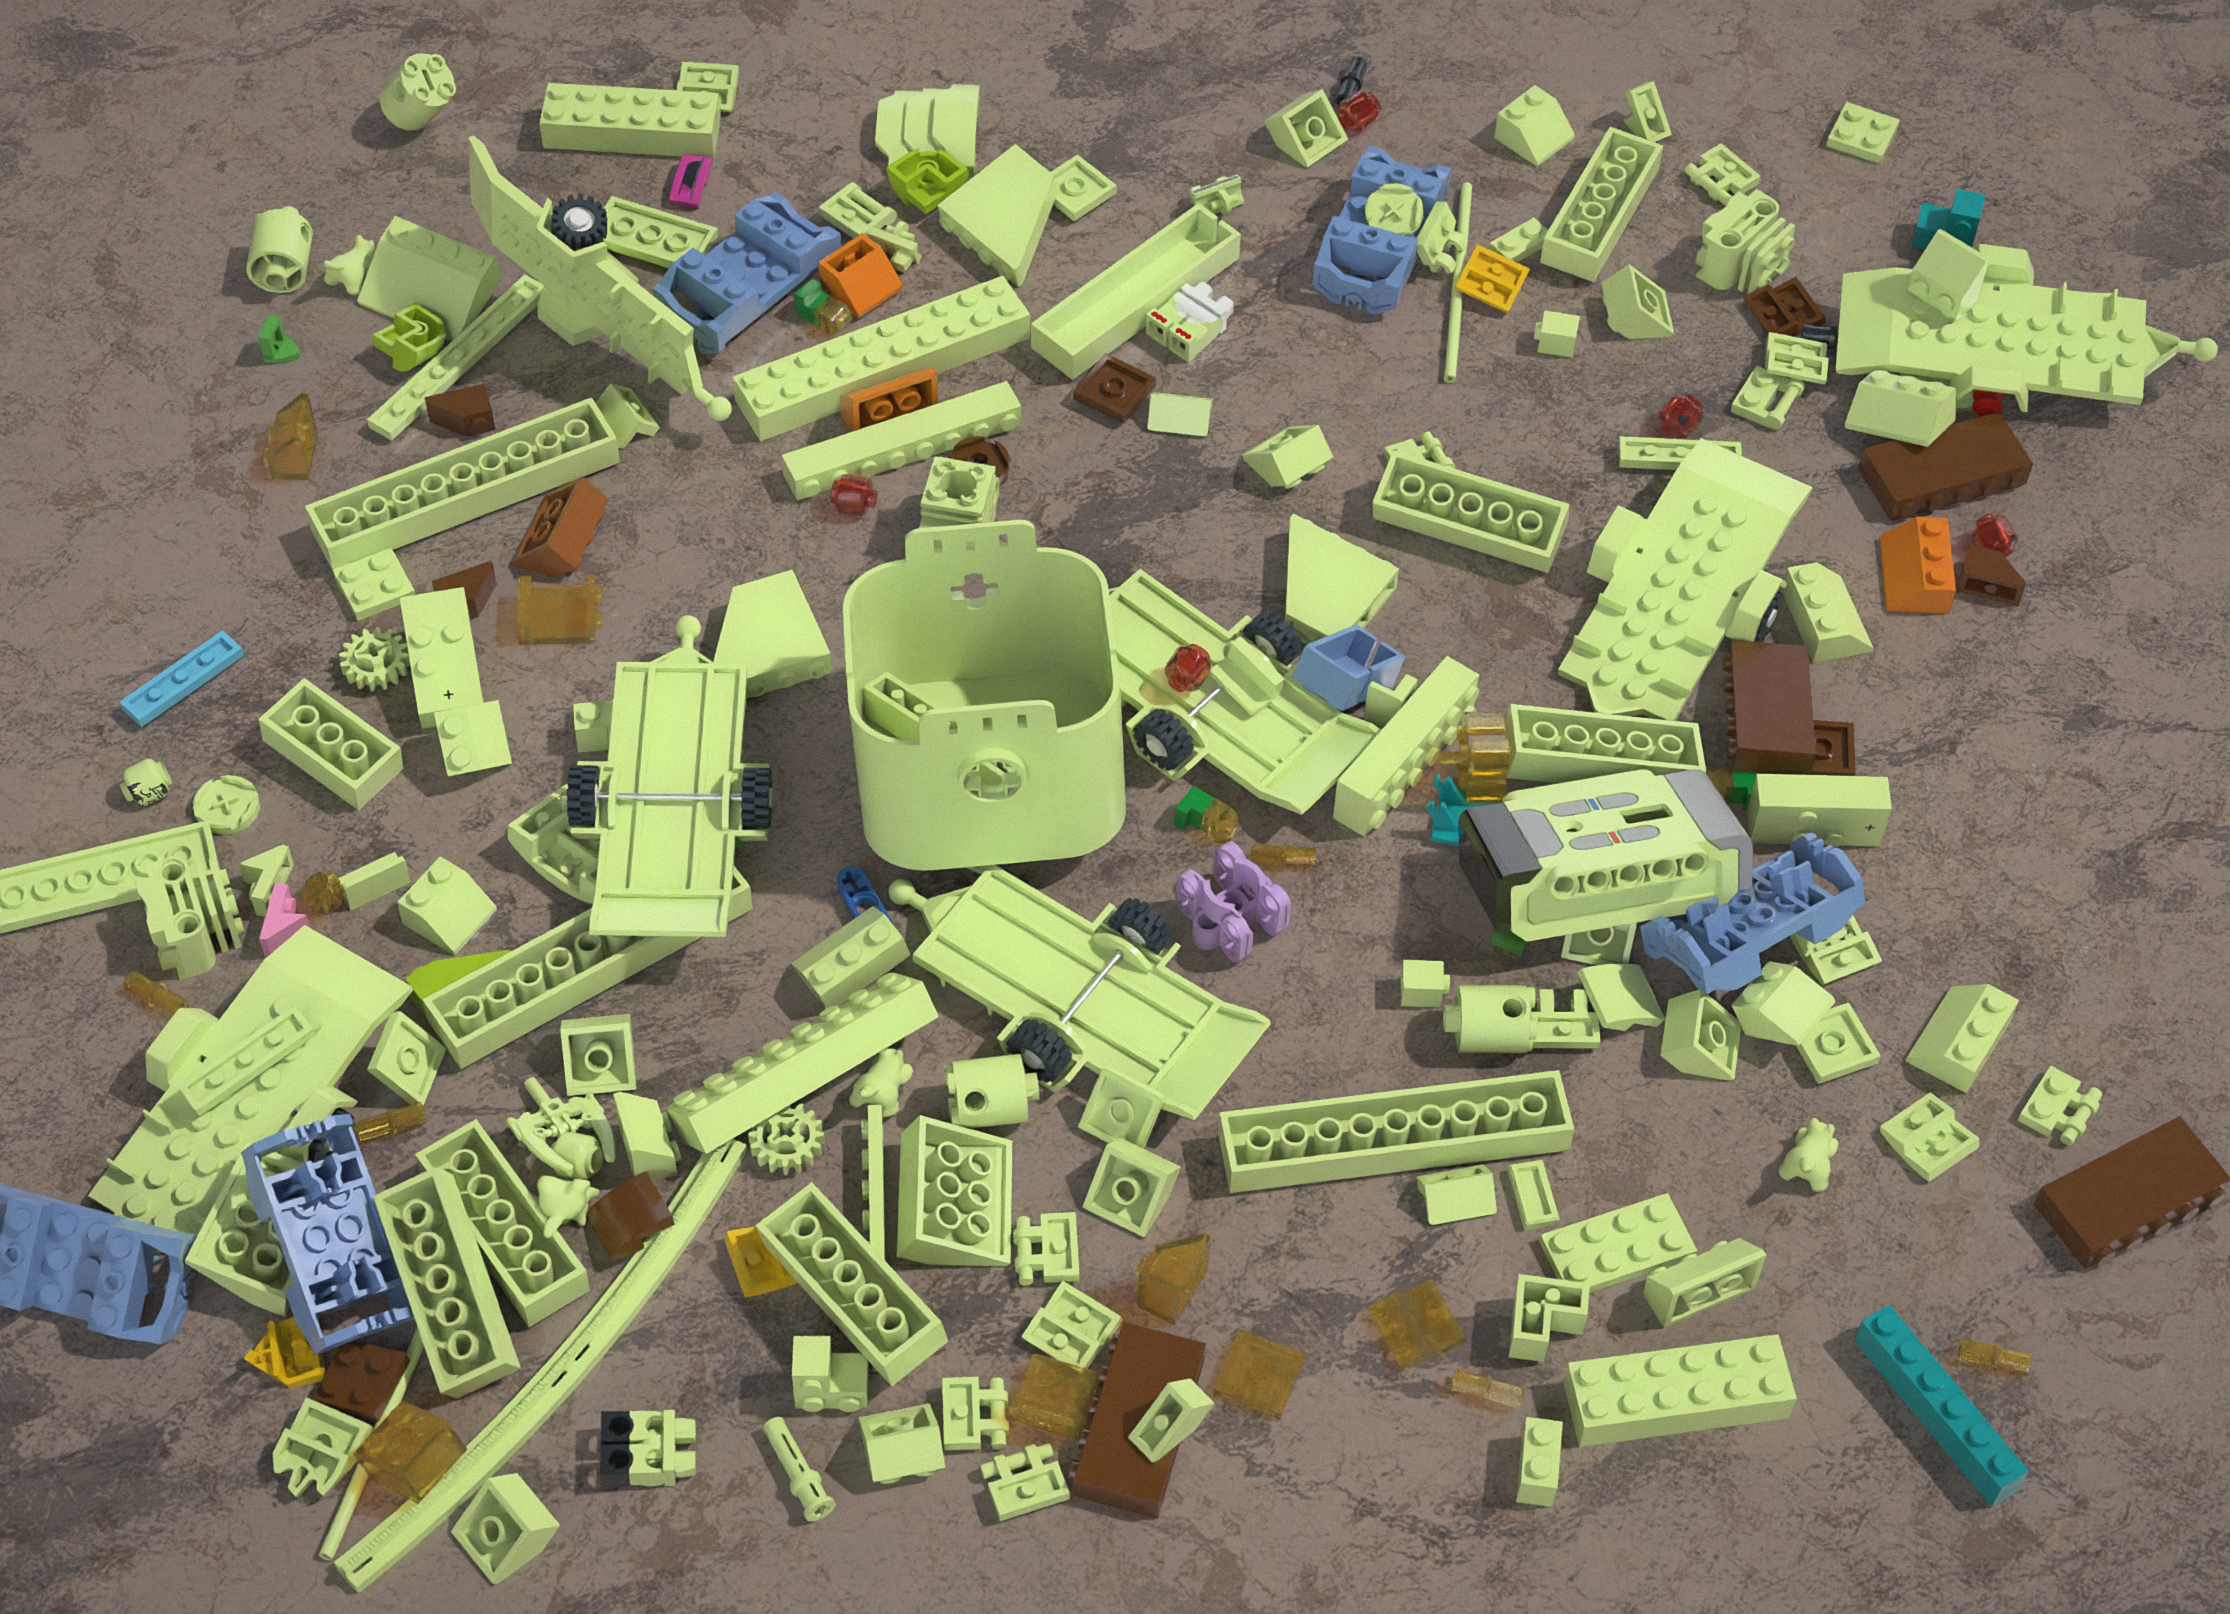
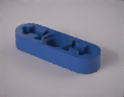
(865, 893)

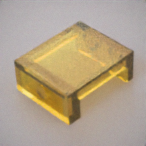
(558, 613)

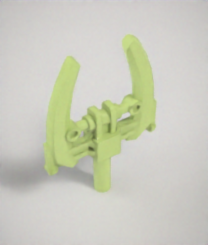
(557, 1120)

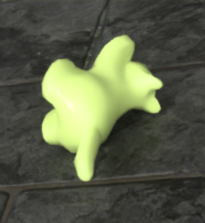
(351, 266)
(882, 1082)
(1811, 1155)
(564, 1201)

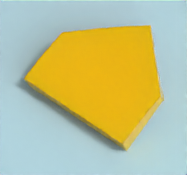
(287, 1355)

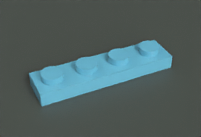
(181, 678)

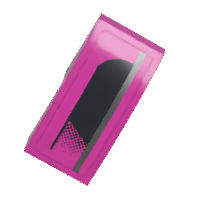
(690, 180)

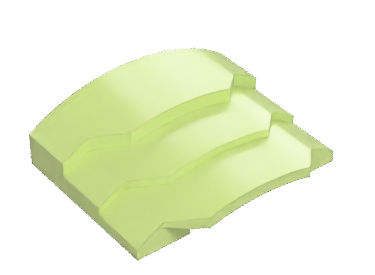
(930, 122)
(549, 847)

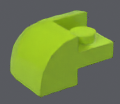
(926, 178)
(412, 338)

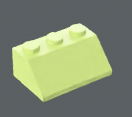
(1902, 408)
(1824, 613)
(852, 958)
(1963, 1034)
(1703, 1280)

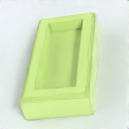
(1533, 1195)

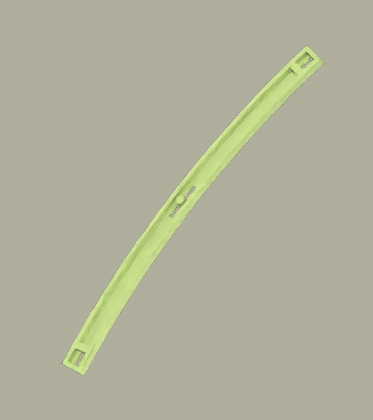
(538, 1398)

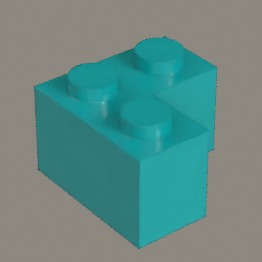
(1959, 221)

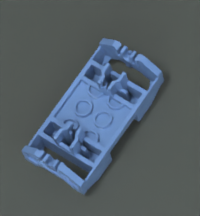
(1371, 249)
(747, 270)
(1724, 942)
(328, 1232)
(90, 1265)

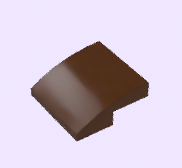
(1784, 308)
(628, 1216)

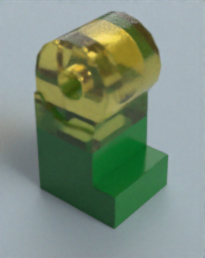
(821, 308)
(1732, 785)
(1207, 815)

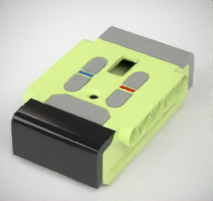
(1603, 852)

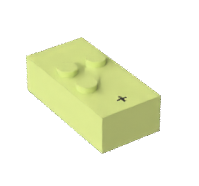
(441, 652)
(331, 744)
(1832, 807)

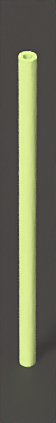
(1456, 295)
(360, 1476)

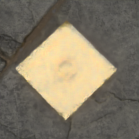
(1259, 1374)

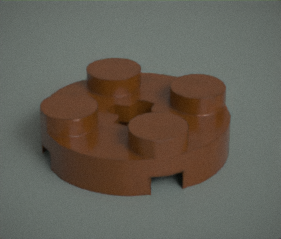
(979, 450)

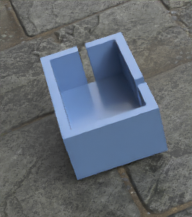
(1338, 665)

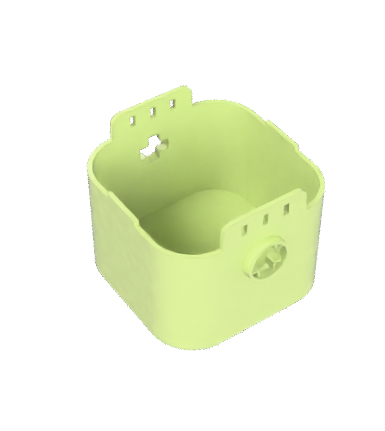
(1022, 676)

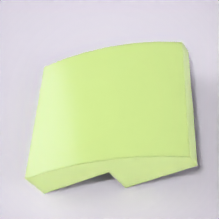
(712, 79)
(1796, 358)
(1838, 954)
(1621, 996)
(1929, 1137)
(1072, 1327)

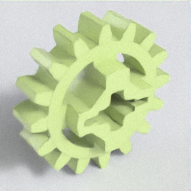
(374, 659)
(786, 1139)

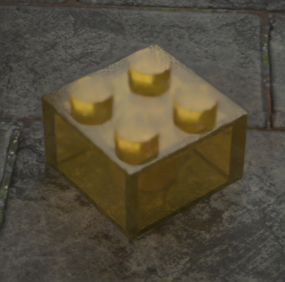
(410, 1451)

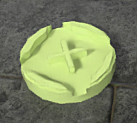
(1394, 209)
(227, 804)

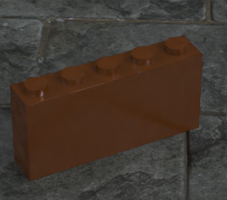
(1959, 465)
(1769, 708)
(2133, 1193)
(1111, 1465)

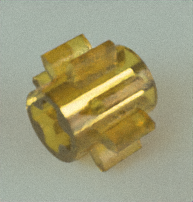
(323, 892)

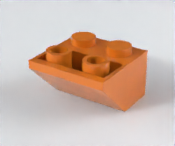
(859, 275)

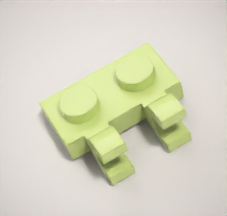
(1438, 236)
(1565, 1029)

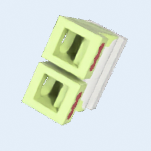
(1189, 319)

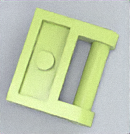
(853, 218)
(1758, 394)

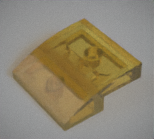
(1417, 1324)

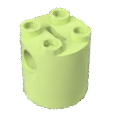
(417, 91)
(279, 250)
(1492, 1018)
(1000, 1088)

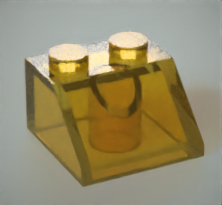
(292, 441)
(1172, 1276)

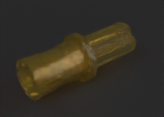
(1284, 855)
(154, 993)
(390, 1121)
(1995, 1356)
(1487, 1388)

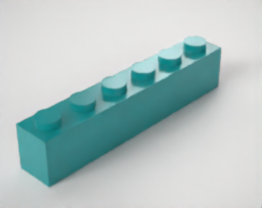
(1941, 1405)

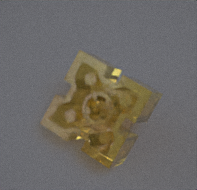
(1481, 757)

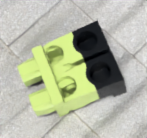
(642, 1448)

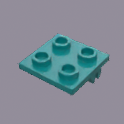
(1446, 816)

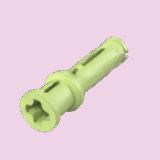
(804, 1481)

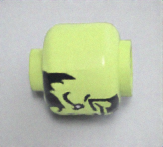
(146, 782)

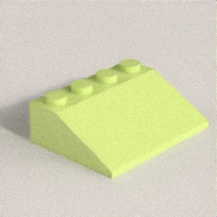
(431, 271)
(954, 1195)
(240, 1249)

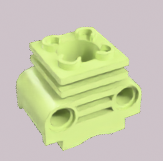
(1745, 244)
(959, 495)
(186, 914)

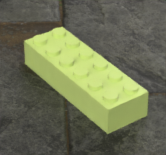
(630, 120)
(1601, 204)
(1470, 511)
(1584, 745)
(1405, 747)
(508, 1225)
(446, 1283)
(852, 1284)
(1679, 1390)

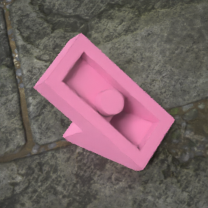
(280, 919)

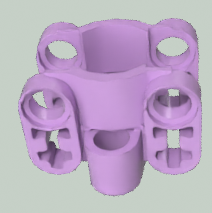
(1235, 907)

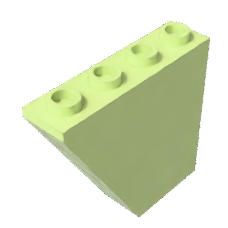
(1002, 212)
(1331, 582)
(773, 634)

